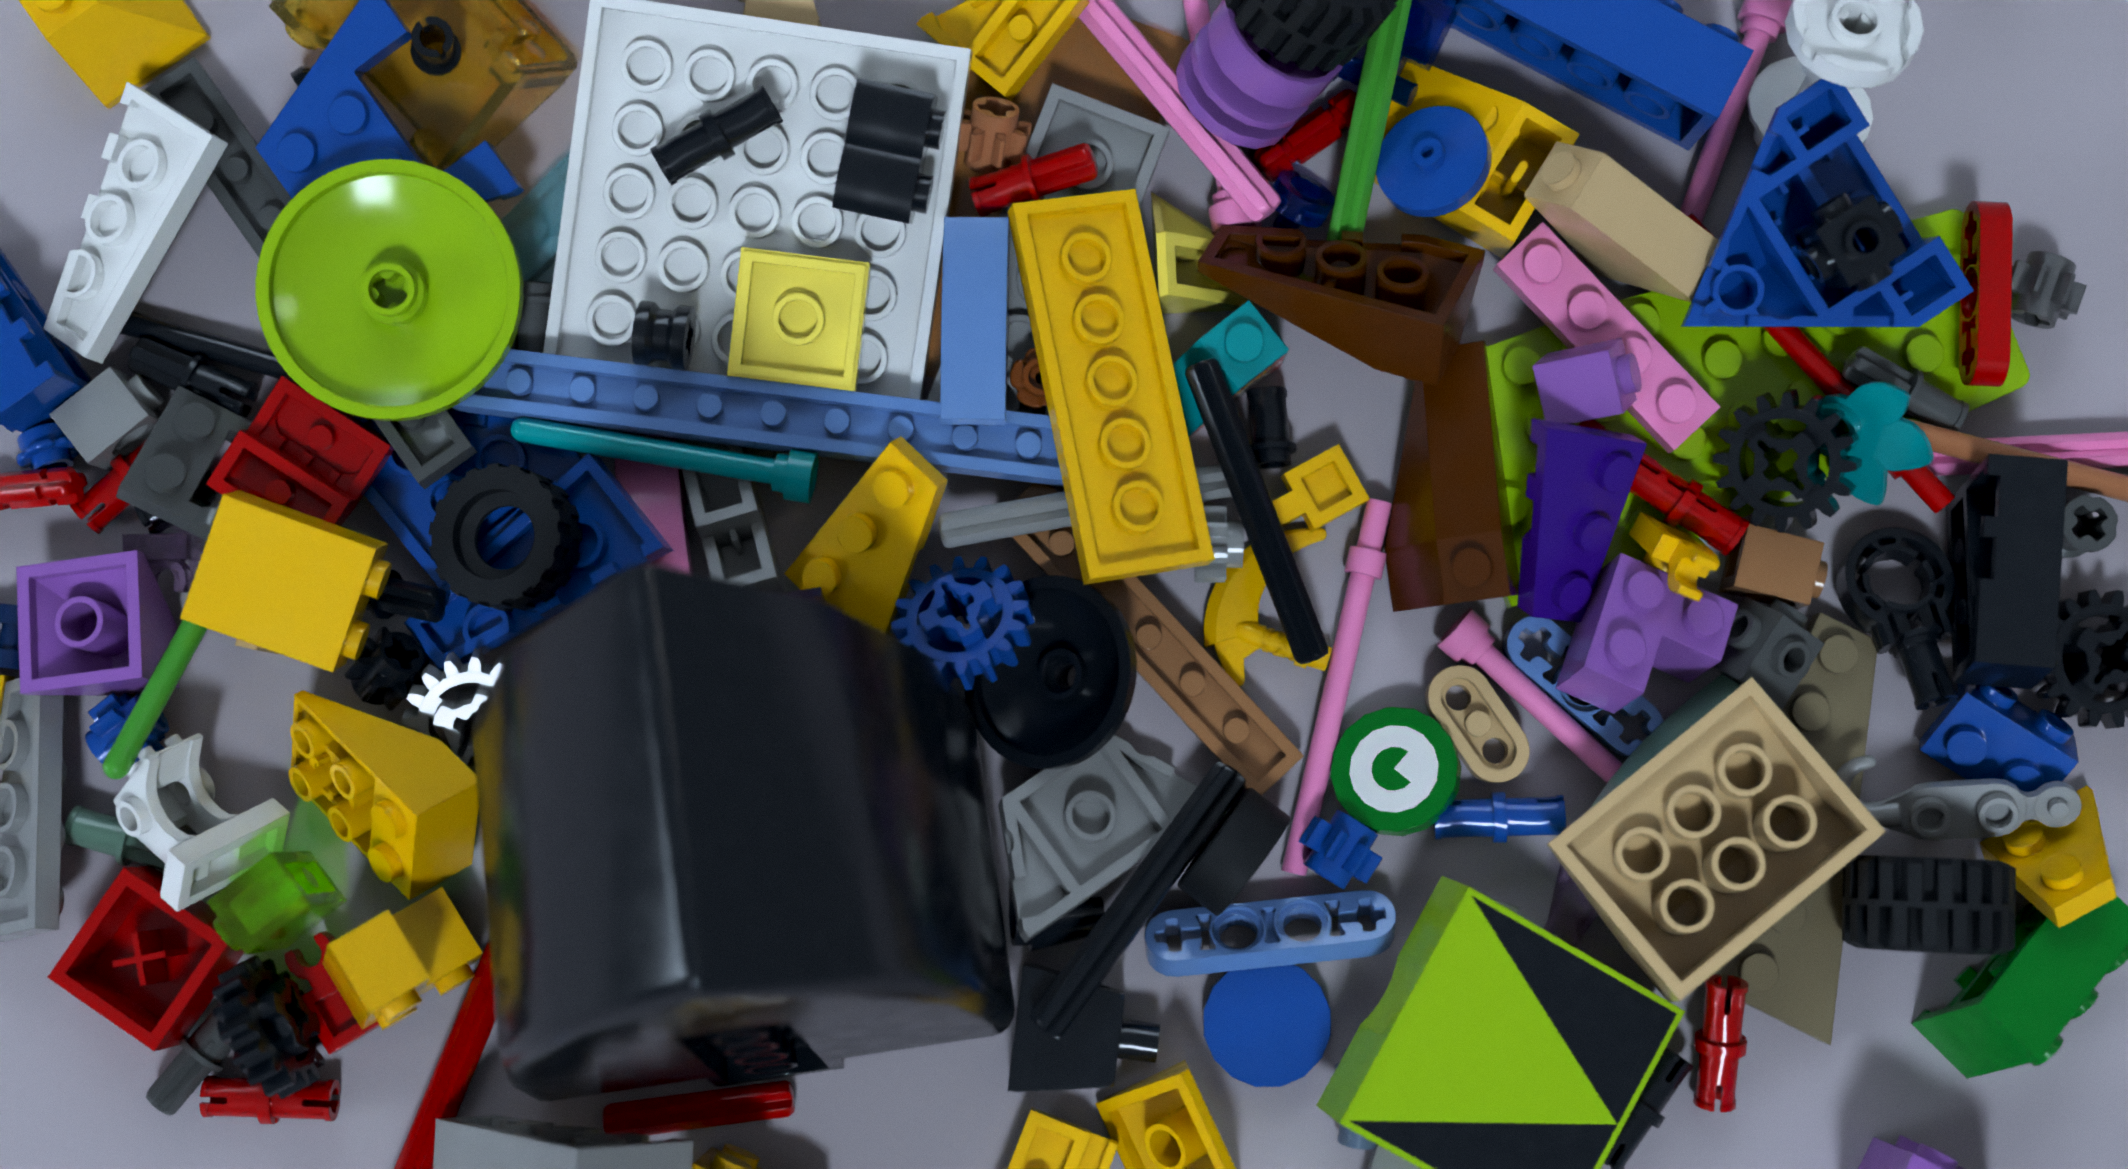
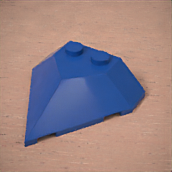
(1757, 262)

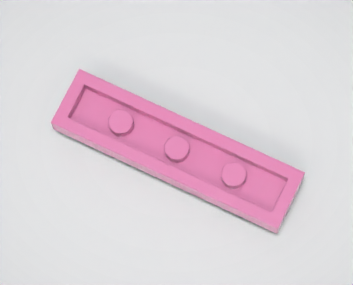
(1585, 313)

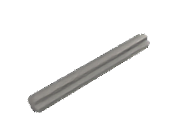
(1040, 513)

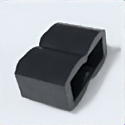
(888, 151)

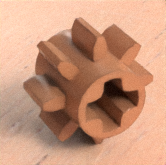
(993, 135)

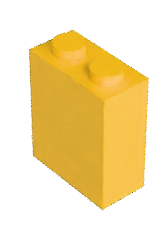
(287, 581)

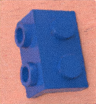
(1998, 737)

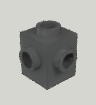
(1769, 648)

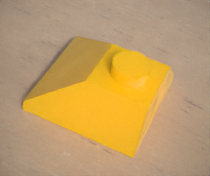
(117, 39)

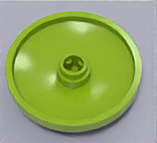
(389, 290)

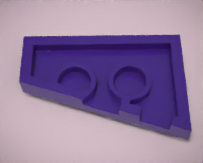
(1576, 509)

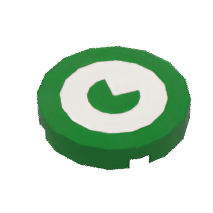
(1396, 771)

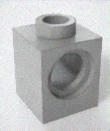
(109, 416)

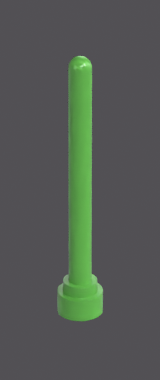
(153, 700)

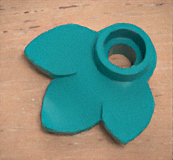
(1884, 436)

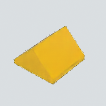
(1164, 1124)

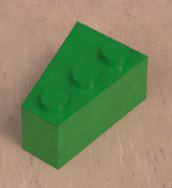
(2029, 994)

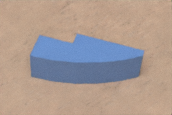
(975, 320)

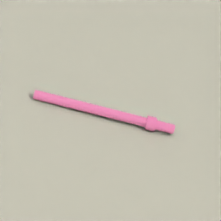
(1364, 564)

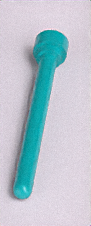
(790, 474)

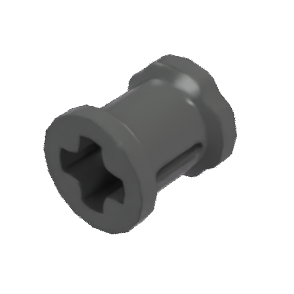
(2096, 531)

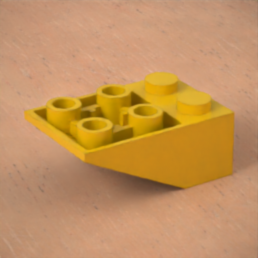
(1518, 142)
(385, 791)

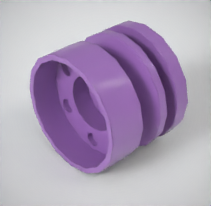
(1241, 88)

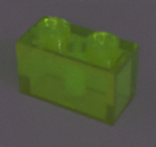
(275, 902)

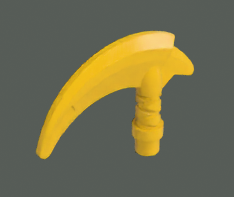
(1233, 609)

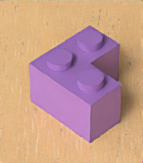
(1637, 626)

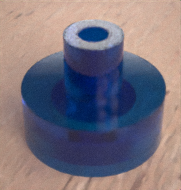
(1302, 200)

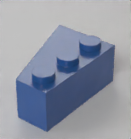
(34, 365)

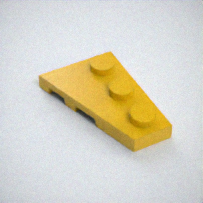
(874, 537)

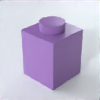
(1587, 382)

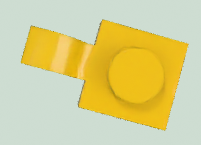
(1320, 490)
(1675, 553)

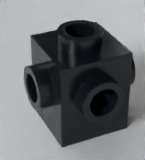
(1829, 244)

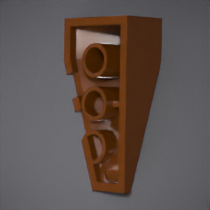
(1375, 301)
(1450, 500)

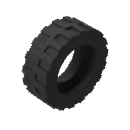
(458, 526)

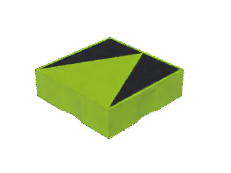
(1498, 1046)

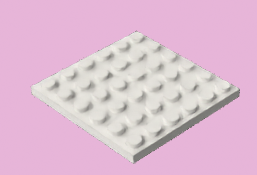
(640, 238)

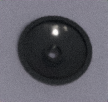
(1031, 708)

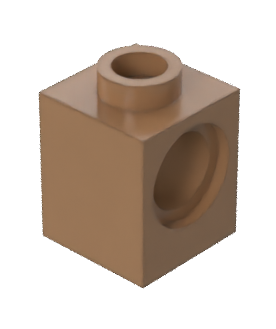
(1775, 566)

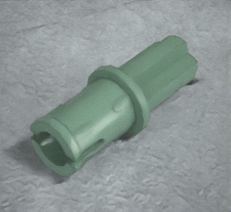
(105, 835)

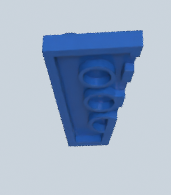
(613, 538)

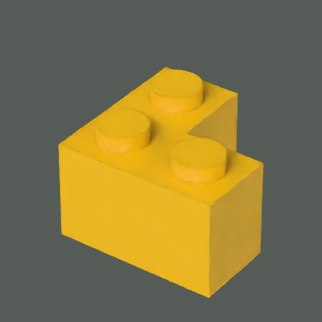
(399, 957)

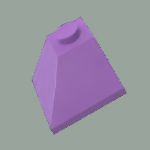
(90, 625)

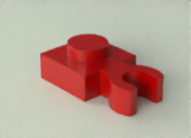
(336, 1020)

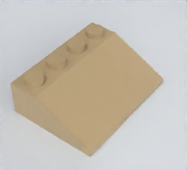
(1714, 841)

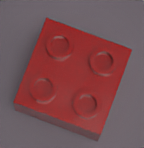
(145, 960)

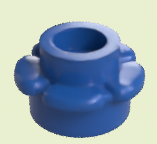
(45, 448)

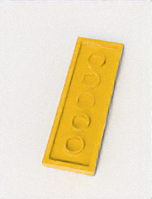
(1110, 386)

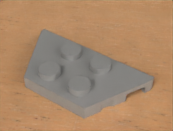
(1084, 828)

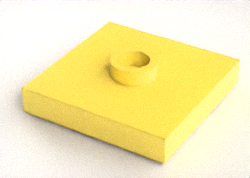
(799, 319)

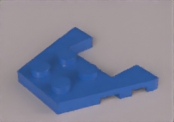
(341, 122)

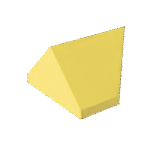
(1177, 248)

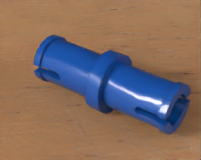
(1502, 817)

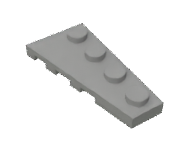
(31, 812)

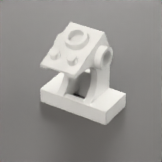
(172, 791)

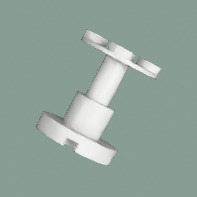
(1840, 42)

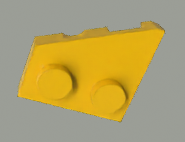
(1005, 35)

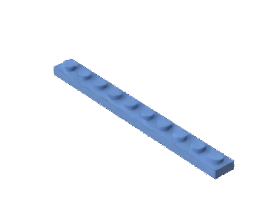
(760, 415)

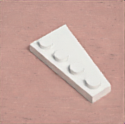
(145, 196)

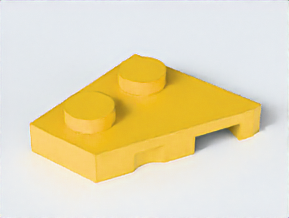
(2059, 868)

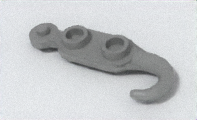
(1967, 806)

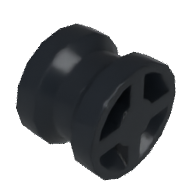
(663, 335)

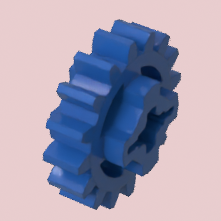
(986, 600)

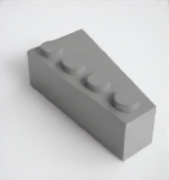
(533, 1144)

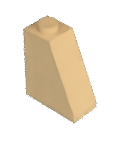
(1620, 222)

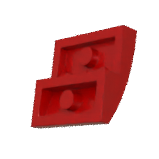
(303, 456)

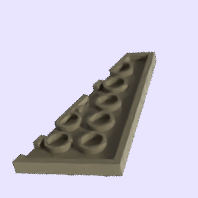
(1798, 959)

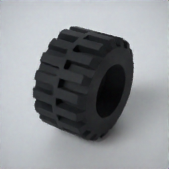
(1311, 30)
(1929, 904)

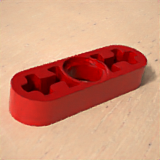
(1986, 310)

